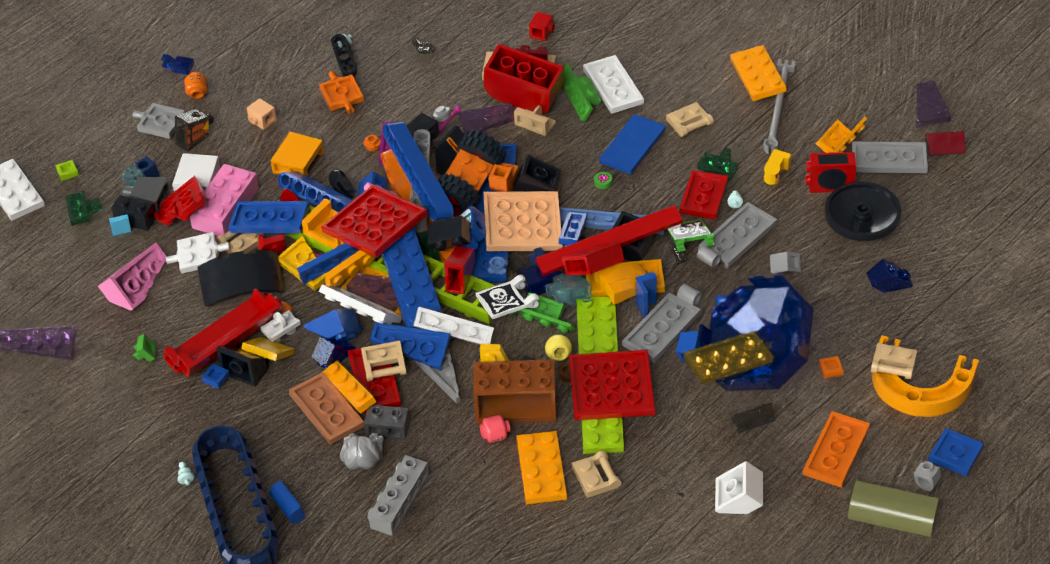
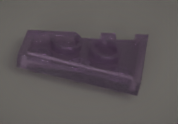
(930, 105)

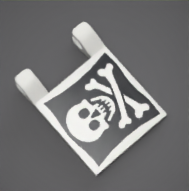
(506, 299)

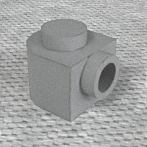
(927, 475)

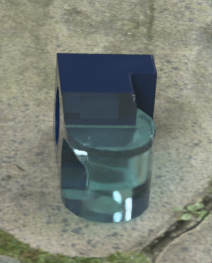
(142, 168)

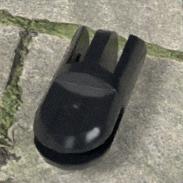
(341, 183)

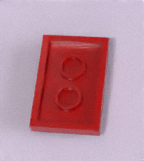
(703, 194)

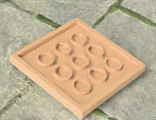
(522, 221)

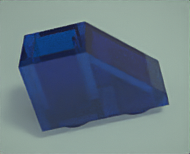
(889, 277)

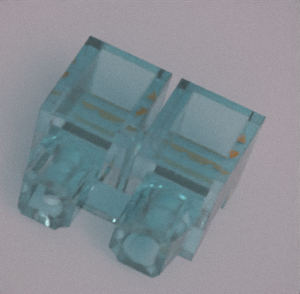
(569, 288)

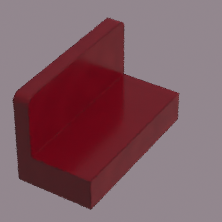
(946, 143)

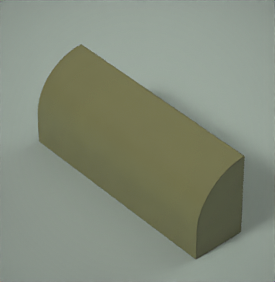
(893, 508)

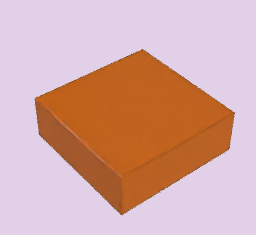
(831, 367)

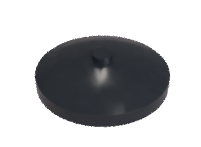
(862, 211)

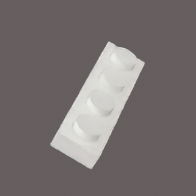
(457, 327)

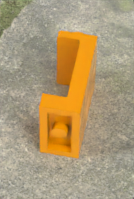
(296, 154)
(315, 219)

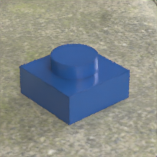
(215, 376)

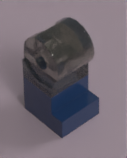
(521, 262)

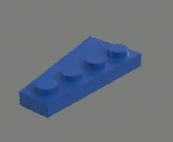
(417, 344)

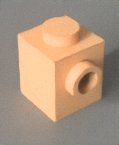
(261, 114)

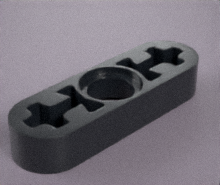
(345, 49)

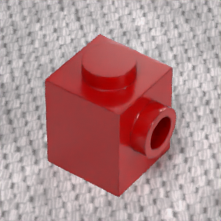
(541, 26)

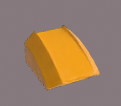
(619, 280)

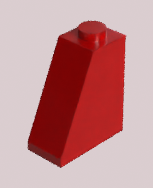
(593, 259)
(459, 269)

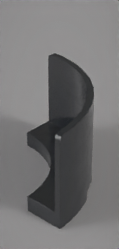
(240, 275)

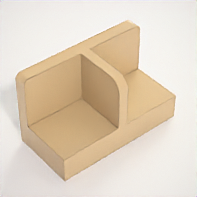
(533, 120)

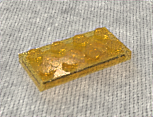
(728, 357)

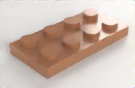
(326, 408)

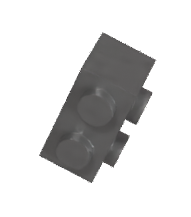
(387, 421)

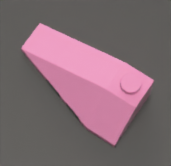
(131, 282)

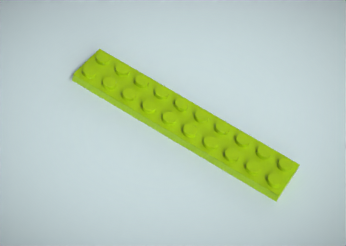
(599, 335)

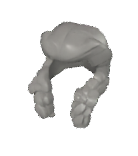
(361, 451)

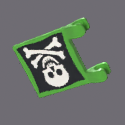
(690, 231)

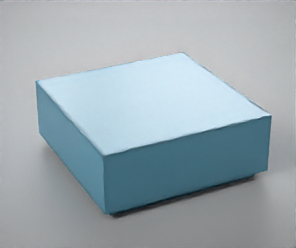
(120, 225)

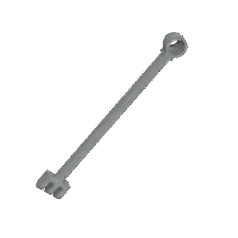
(771, 141)

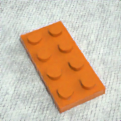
(836, 449)

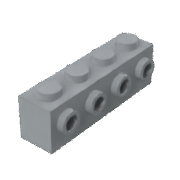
(398, 495)

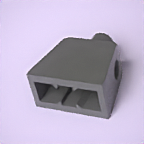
(149, 189)

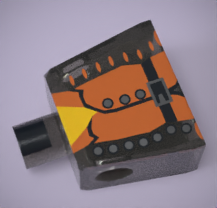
(192, 128)

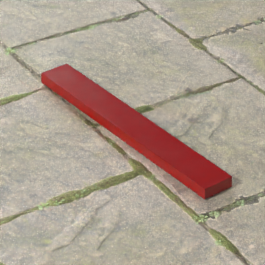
(624, 234)

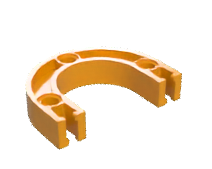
(925, 401)

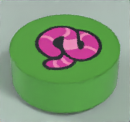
(603, 180)

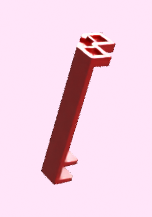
(227, 330)

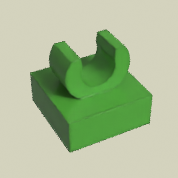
(145, 348)

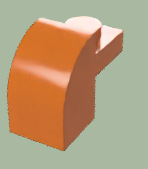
(502, 177)

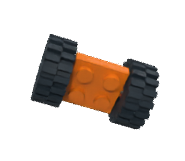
(471, 168)

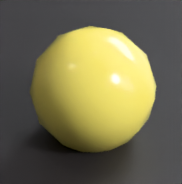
(558, 347)

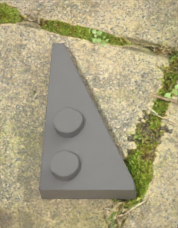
(445, 378)

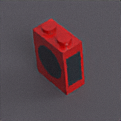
(830, 171)

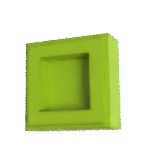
(67, 170)

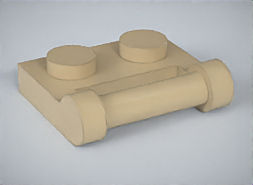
(689, 119)
(245, 242)
(382, 355)
(894, 360)
(591, 479)

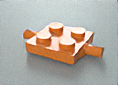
(341, 92)

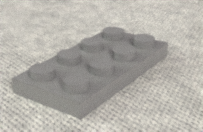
(890, 157)

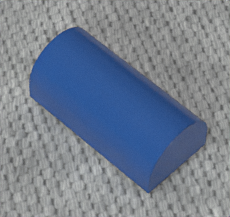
(286, 502)

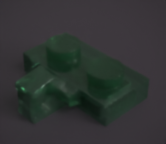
(718, 164)
(80, 208)
(425, 247)

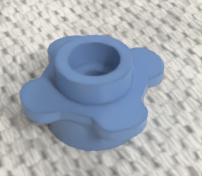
(497, 265)

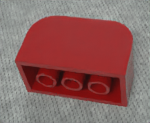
(522, 79)

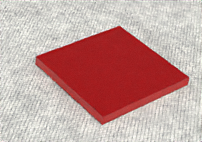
(374, 221)
(611, 385)

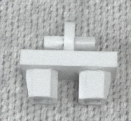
(280, 325)

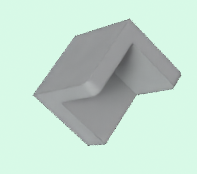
(785, 262)

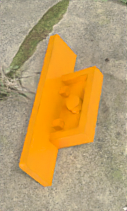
(838, 135)

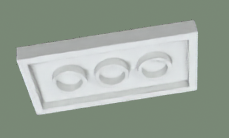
(613, 84)
(16, 191)
(362, 305)

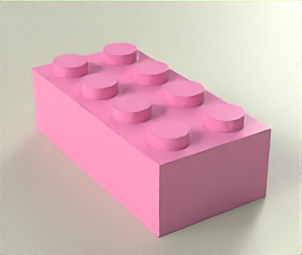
(221, 197)

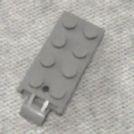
(736, 236)
(665, 323)

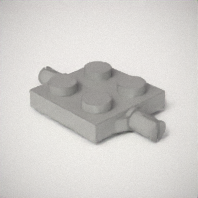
(158, 120)

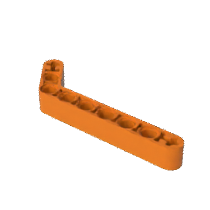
(402, 187)

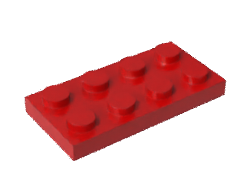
(382, 388)

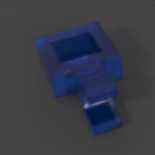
(178, 65)

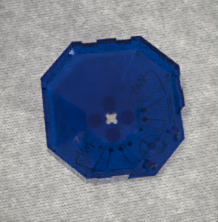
(775, 314)

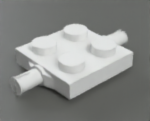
(196, 251)

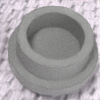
(442, 113)

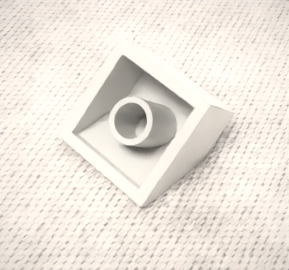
(739, 490)

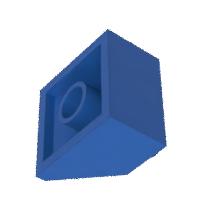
(336, 325)

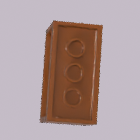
(515, 390)

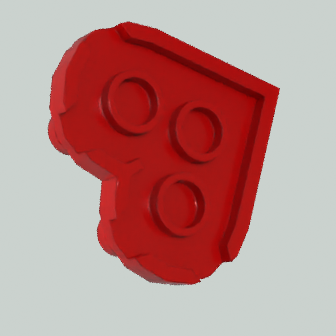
(182, 202)

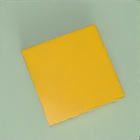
(267, 348)

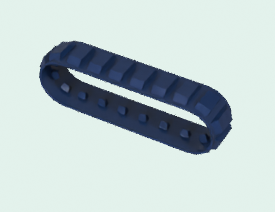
(228, 438)

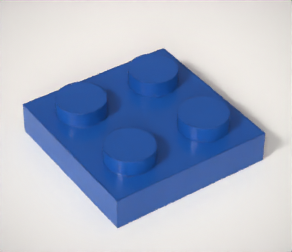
(955, 452)

